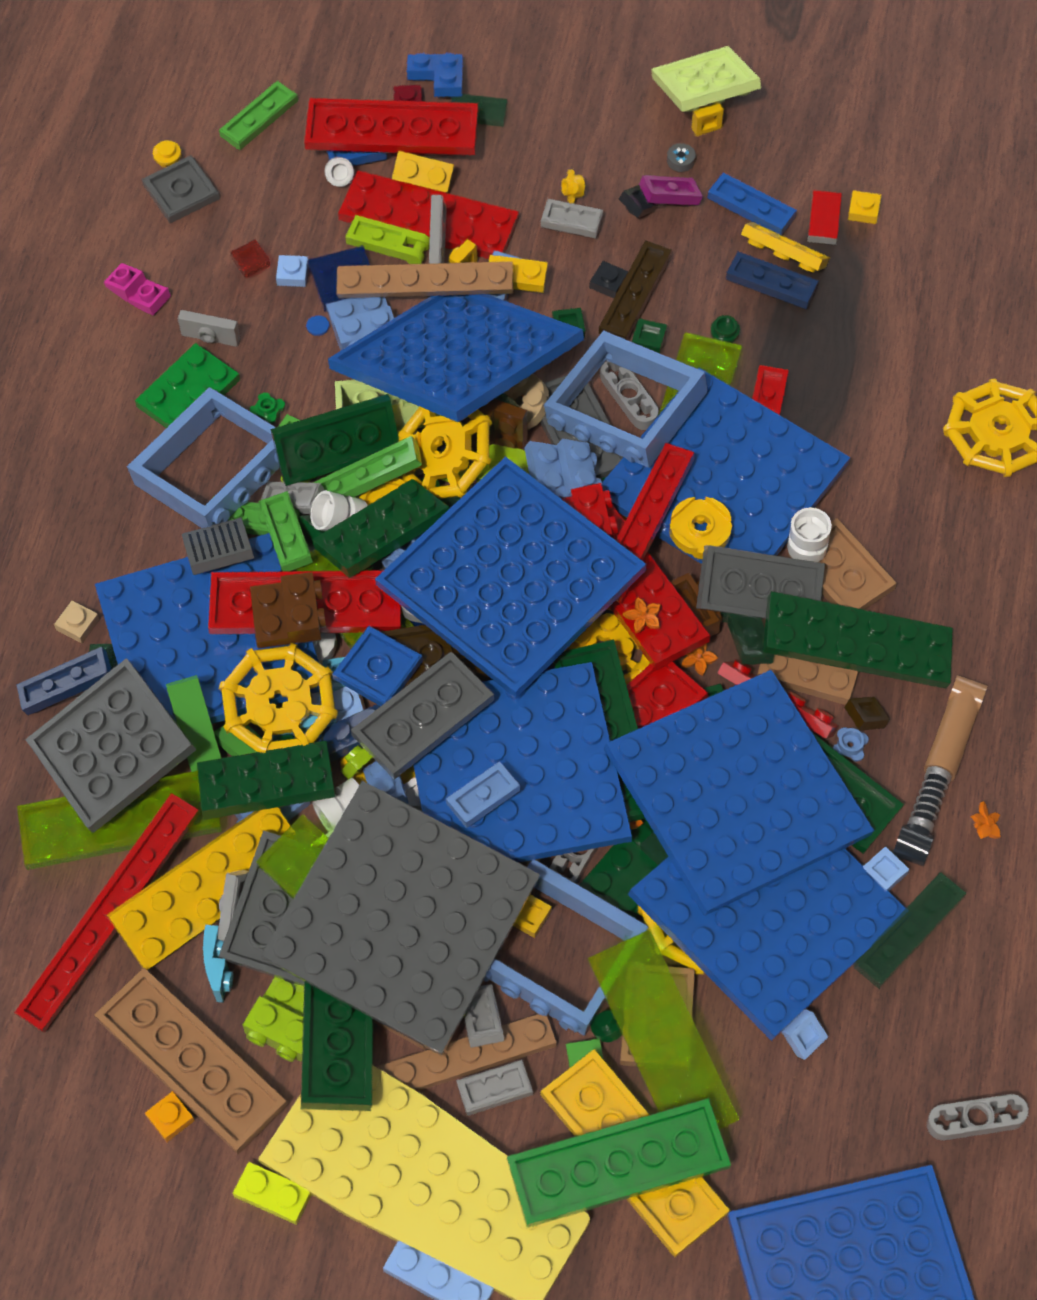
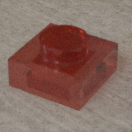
(250, 258)

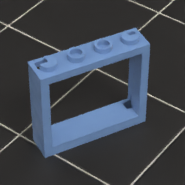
(643, 361)
(179, 435)
(588, 906)

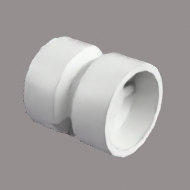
(332, 508)
(809, 535)
(331, 809)

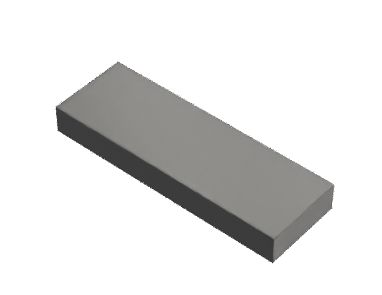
(437, 230)

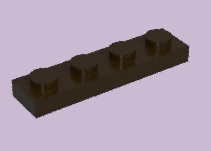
(635, 290)

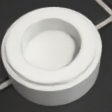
(339, 171)

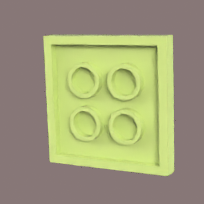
(706, 79)

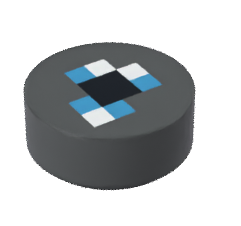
(681, 157)

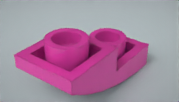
(136, 289)

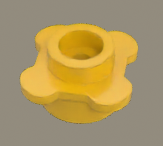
(573, 186)

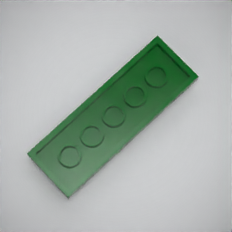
(618, 1162)

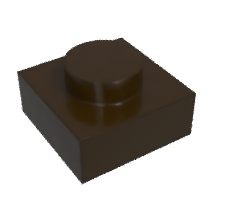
(866, 713)

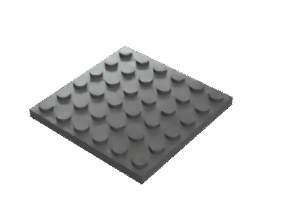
(401, 917)

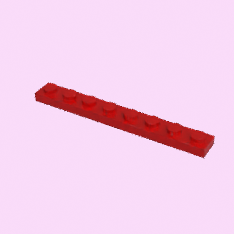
(95, 928)

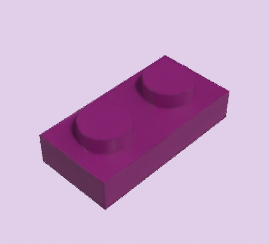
(670, 190)

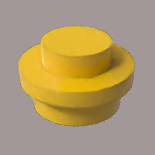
(166, 153)

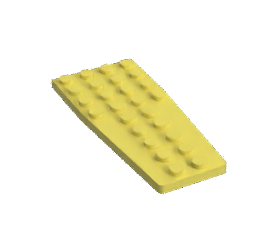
(424, 1184)

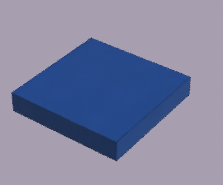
(377, 666)

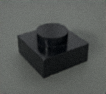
(636, 202)
(607, 279)

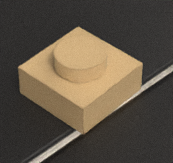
(76, 622)

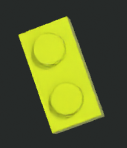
(272, 1193)

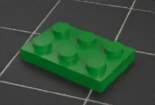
(184, 384)

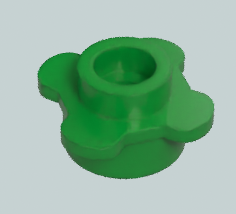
(271, 414)

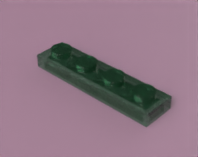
(909, 930)

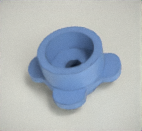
(854, 736)

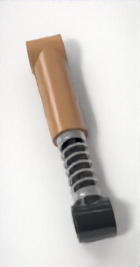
(940, 768)

